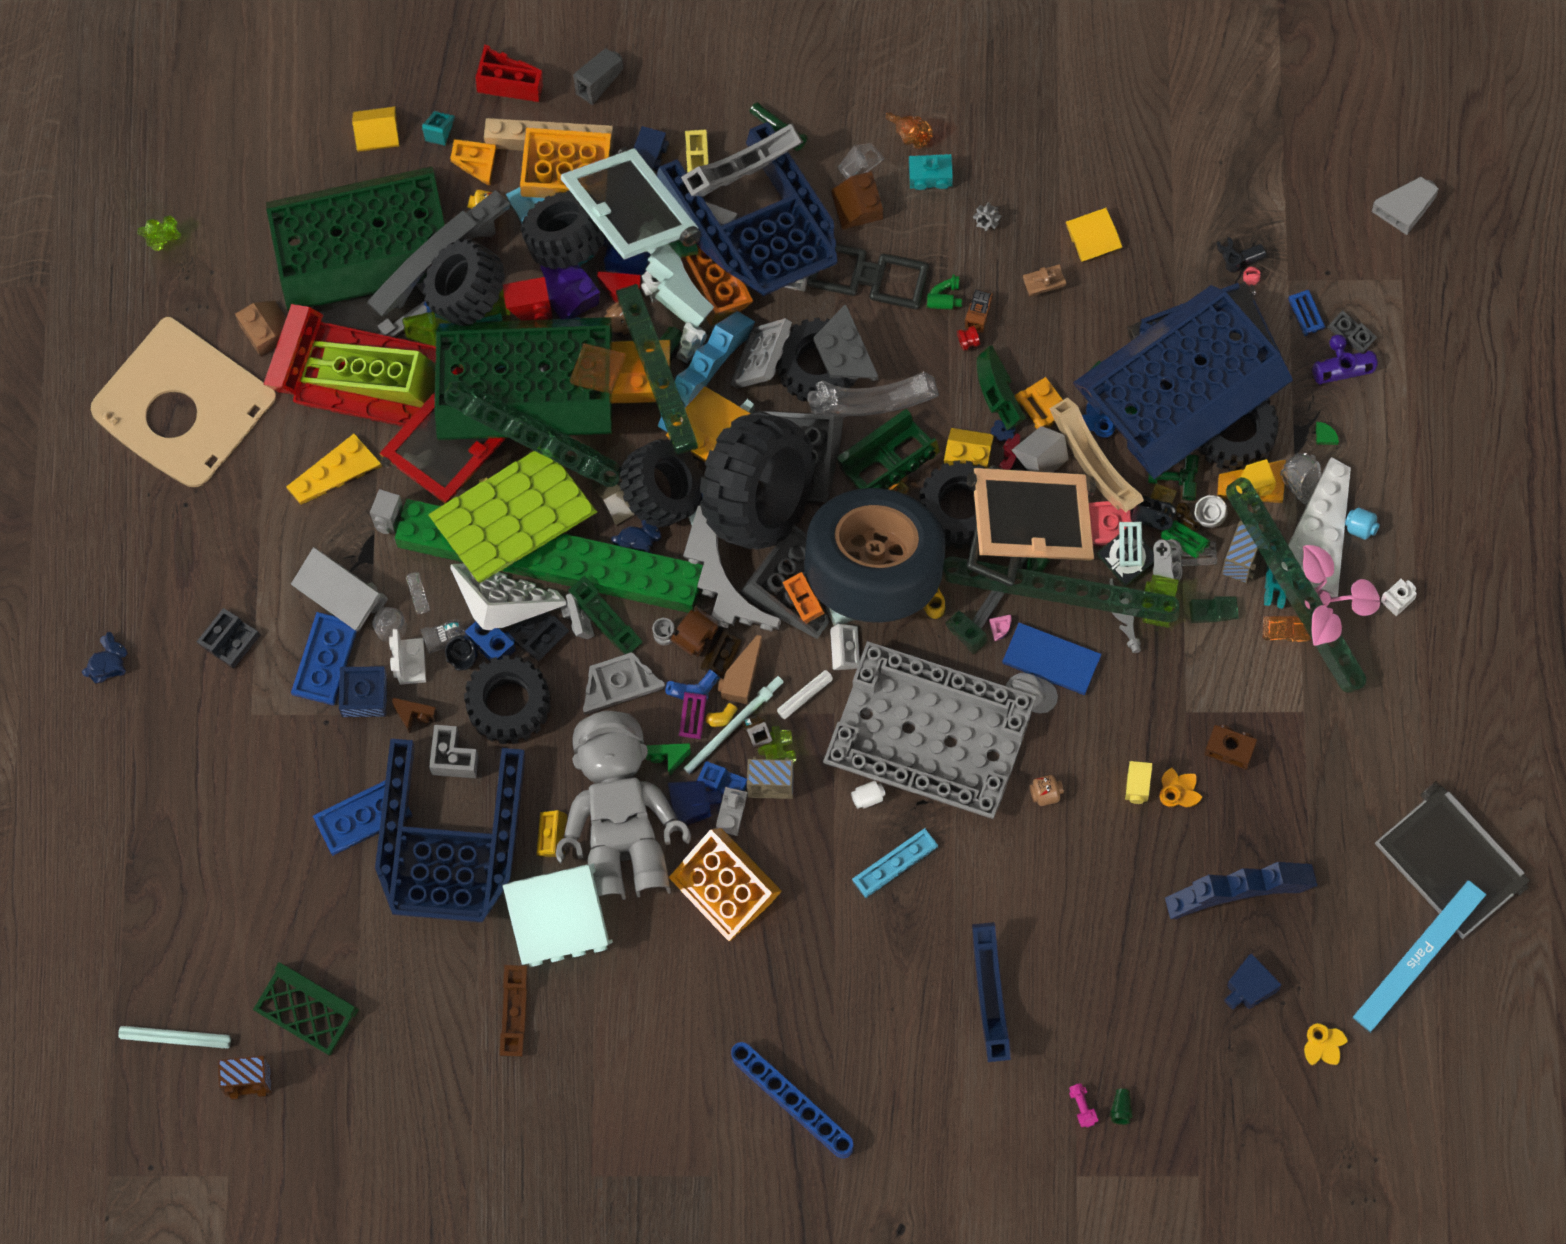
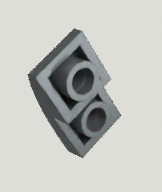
(1356, 335)

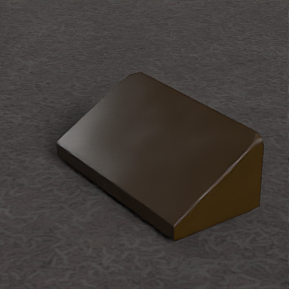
(721, 653)

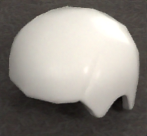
(1211, 511)

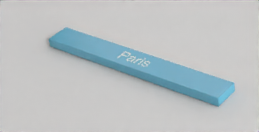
(1419, 956)

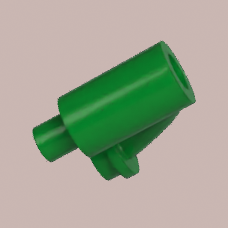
(944, 301)

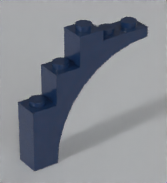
(1242, 884)

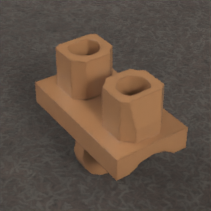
(1044, 280)

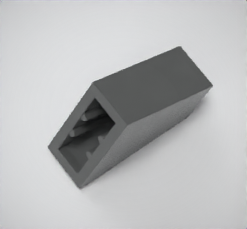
(597, 75)

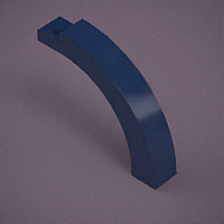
(990, 992)

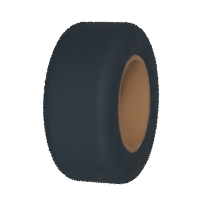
(869, 586)

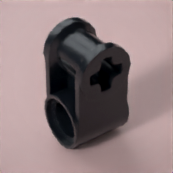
(1152, 513)

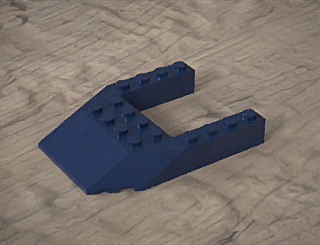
(772, 243)
(445, 870)

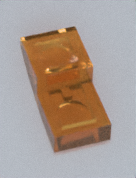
(1284, 628)

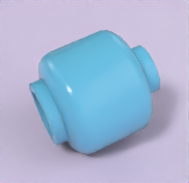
(1362, 523)

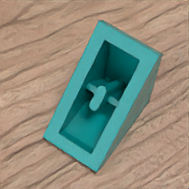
(438, 127)

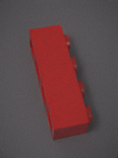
(293, 349)

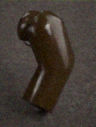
(1185, 517)

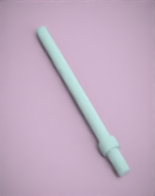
(763, 695)

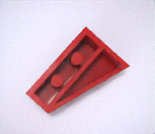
(508, 78)
(528, 299)

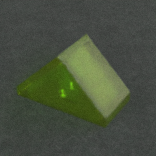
(421, 328)

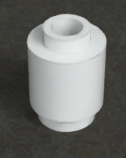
(868, 795)

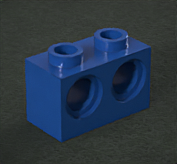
(487, 642)

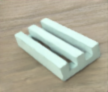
(1130, 562)

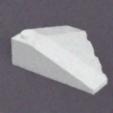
(503, 601)

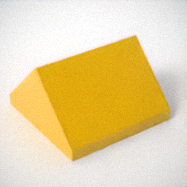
(375, 129)

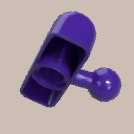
(1355, 361)

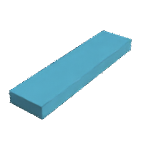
(895, 863)

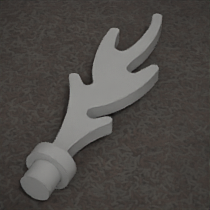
(1134, 643)

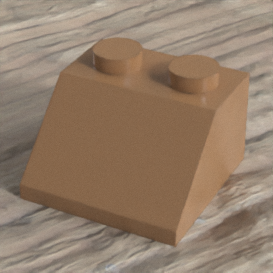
(262, 325)

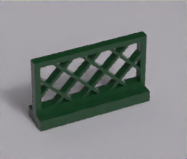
(317, 992)

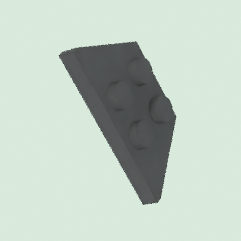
(844, 349)

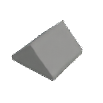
(1042, 450)

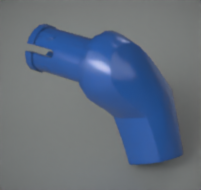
(703, 687)

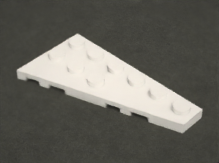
(1325, 521)

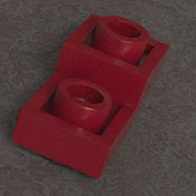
(1011, 461)

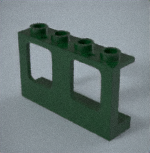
(880, 447)

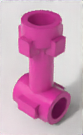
(1086, 1117)

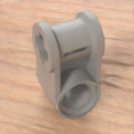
(1167, 561)

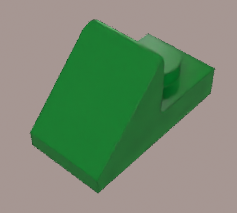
(674, 753)

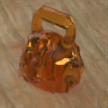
(912, 129)

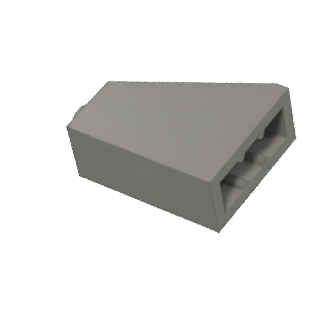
(1406, 204)

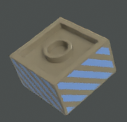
(1241, 555)
(770, 778)

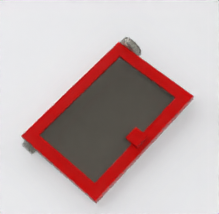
(436, 464)

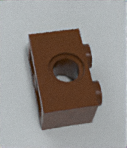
(1237, 757)

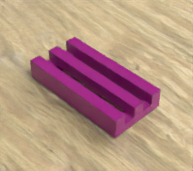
(695, 696)

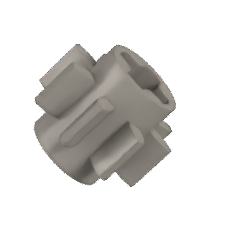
(987, 216)

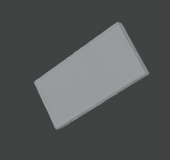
(336, 589)

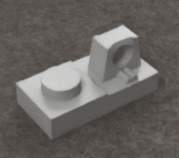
(581, 623)
(731, 810)

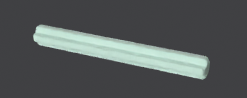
(174, 1037)

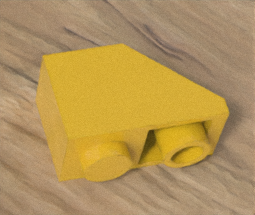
(1260, 476)

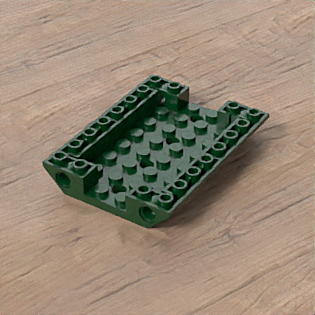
(363, 256)
(522, 350)

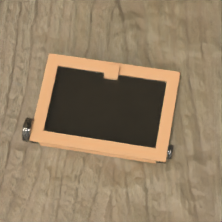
(1033, 513)

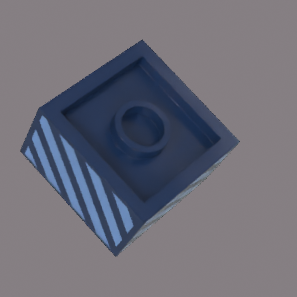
(363, 691)

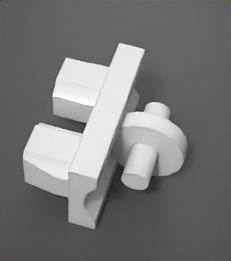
(690, 341)

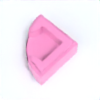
(1000, 626)

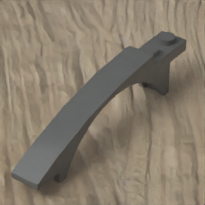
(474, 223)

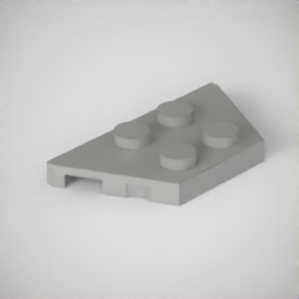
(618, 682)

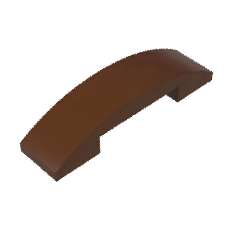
(514, 1011)

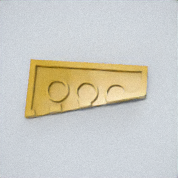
(342, 464)

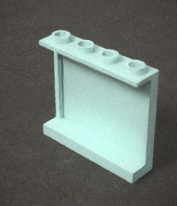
(556, 915)

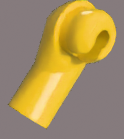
(721, 718)

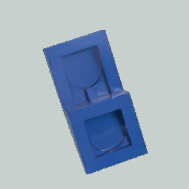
(718, 778)

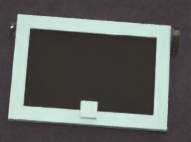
(630, 204)

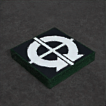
(1111, 558)

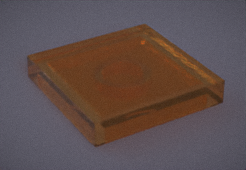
(597, 368)

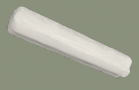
(805, 694)

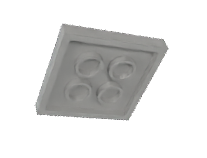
(761, 353)

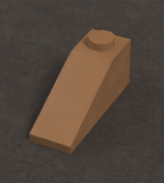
(740, 675)

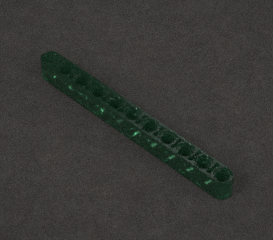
(1286, 577)
(1069, 596)

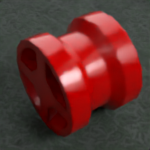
(968, 338)

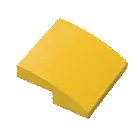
(1093, 234)

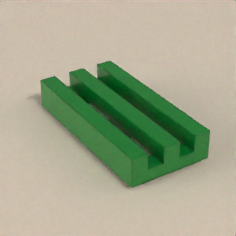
(1186, 544)

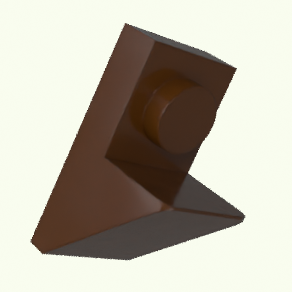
(408, 710)

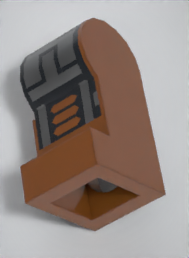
(979, 310)

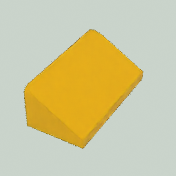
(551, 832)

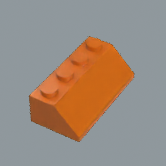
(717, 286)

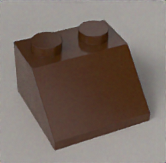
(857, 201)

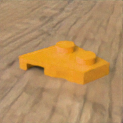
(474, 158)

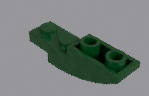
(994, 386)

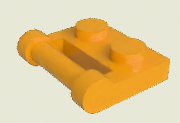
(1044, 396)

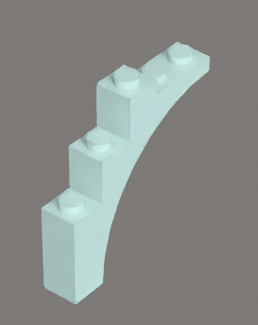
(676, 288)

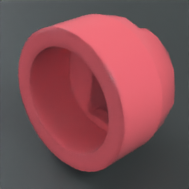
(1251, 278)

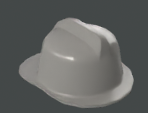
(1044, 691)

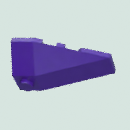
(570, 291)

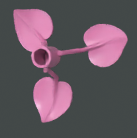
(1325, 625)

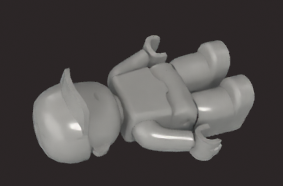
(609, 754)

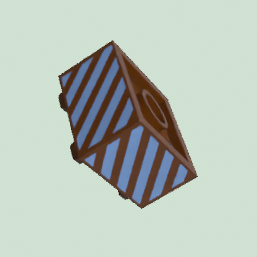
(244, 1076)

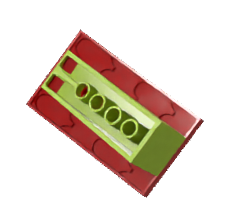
(367, 375)

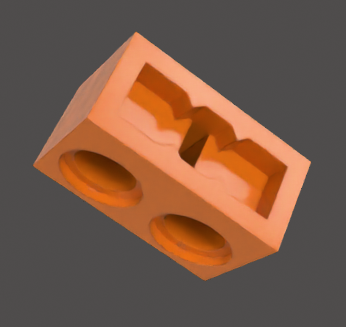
(803, 597)

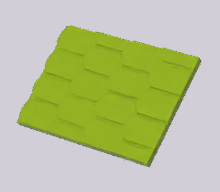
(512, 514)

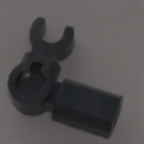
(1234, 261)

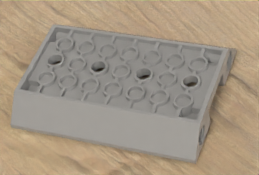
(939, 706)

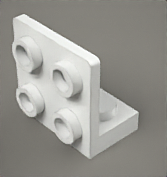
(407, 659)

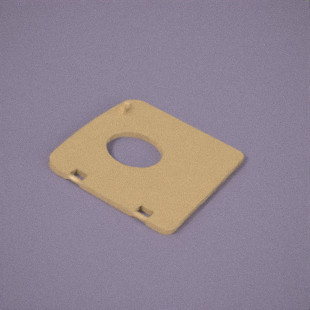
(182, 363)

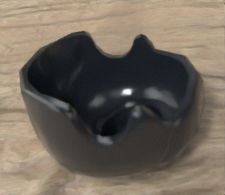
(461, 652)

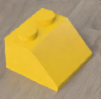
(968, 446)

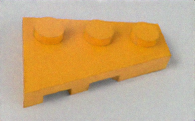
(1276, 496)

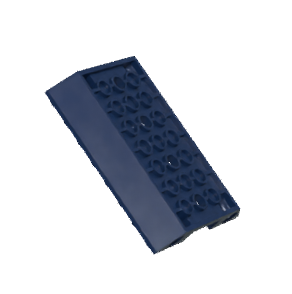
(1202, 396)

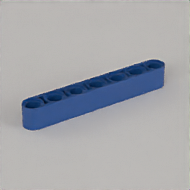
(786, 1090)

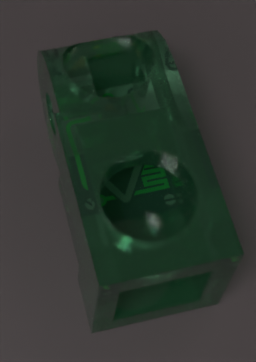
(967, 631)

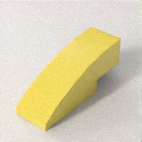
(696, 149)

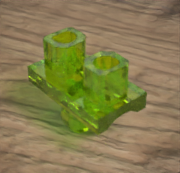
(158, 234)
(775, 748)

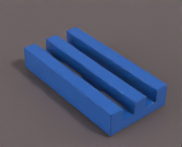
(1312, 328)

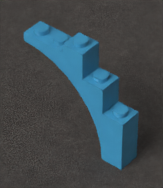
(707, 359)

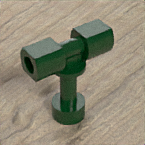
(1185, 477)

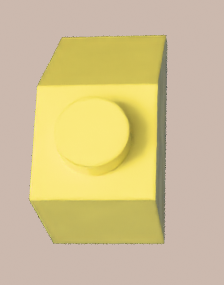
(1138, 782)

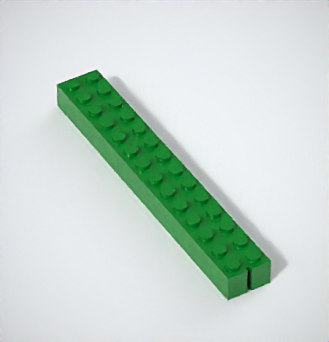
(568, 558)

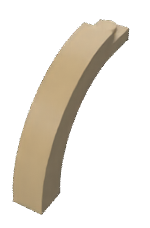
(1091, 457)

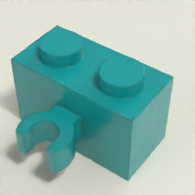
(930, 171)

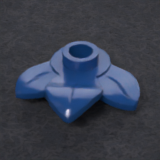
(1095, 421)

